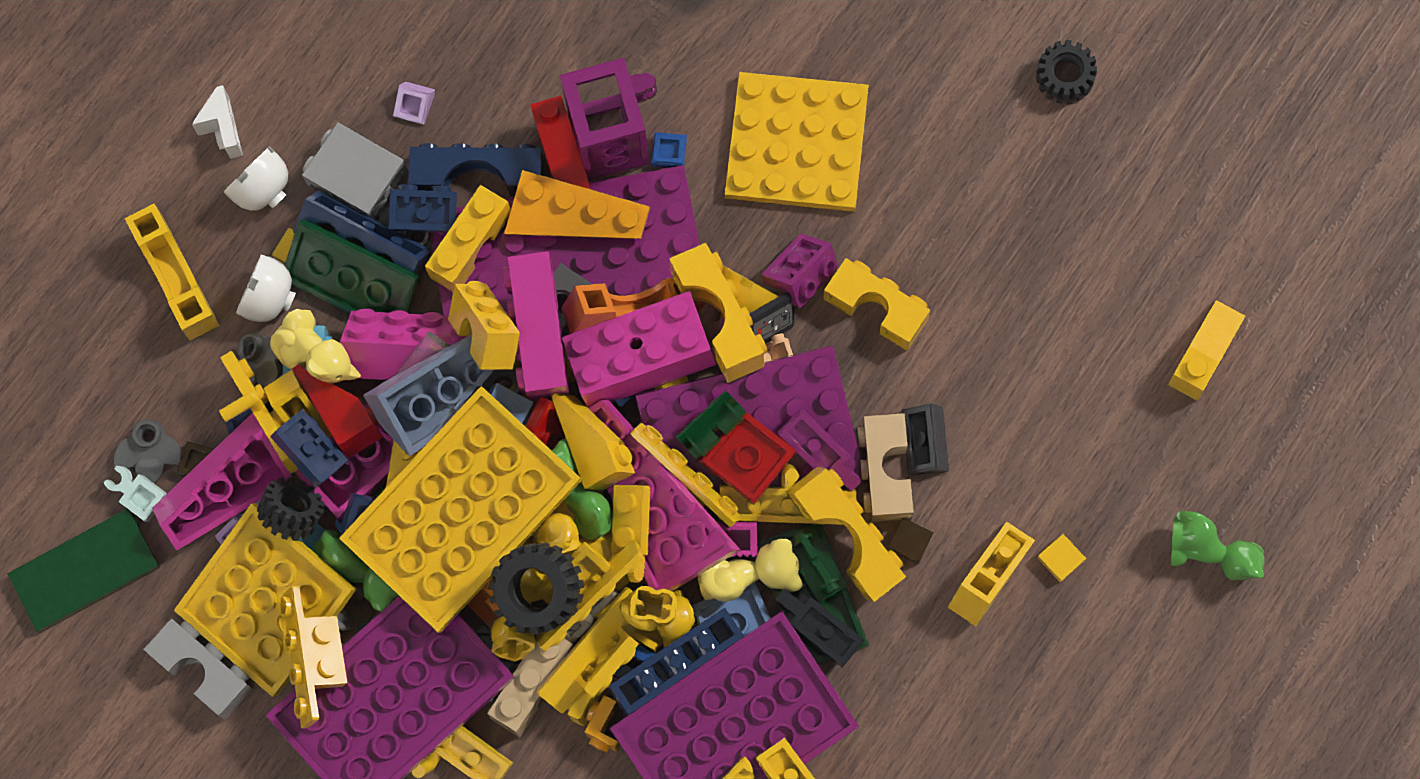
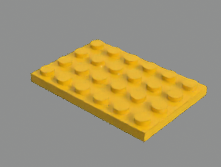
(460, 509)

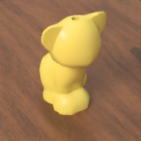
(299, 345)
(774, 566)

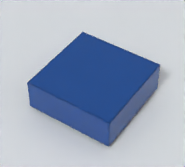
(668, 150)

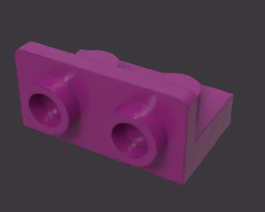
(802, 268)

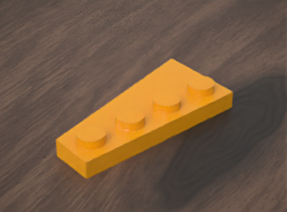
(563, 209)

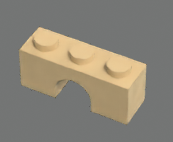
(887, 497)
(520, 698)

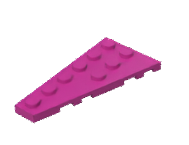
(681, 532)

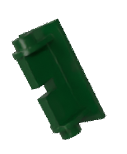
(721, 414)
(817, 565)

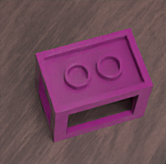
(617, 146)

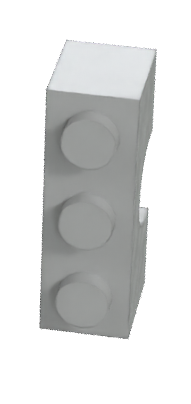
(222, 687)

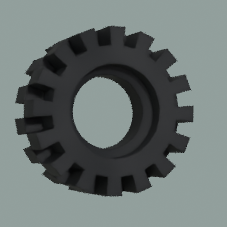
(1074, 55)
(285, 521)

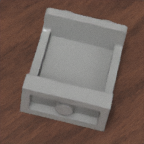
(354, 170)

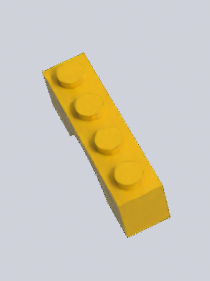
(172, 272)
(736, 346)
(871, 567)

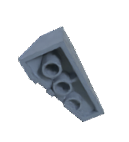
(426, 395)

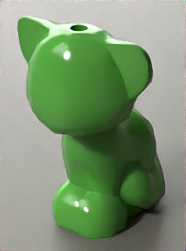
(591, 509)
(1197, 539)
(353, 569)

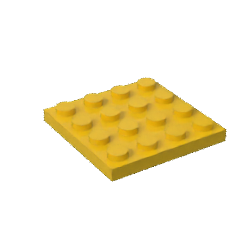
(796, 141)
(240, 594)

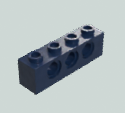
(354, 225)
(675, 661)

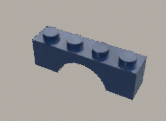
(442, 165)

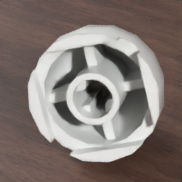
(260, 182)
(266, 291)

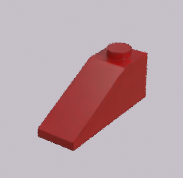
(559, 142)
(342, 412)

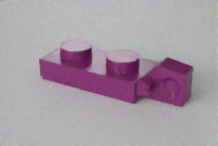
(818, 447)

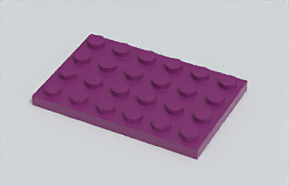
(770, 395)
(400, 697)
(737, 708)

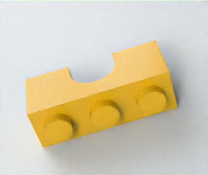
(478, 221)
(856, 285)
(493, 333)

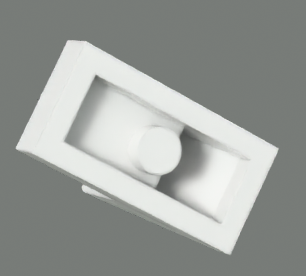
(219, 118)

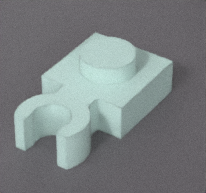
(139, 494)

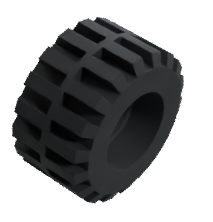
(510, 598)

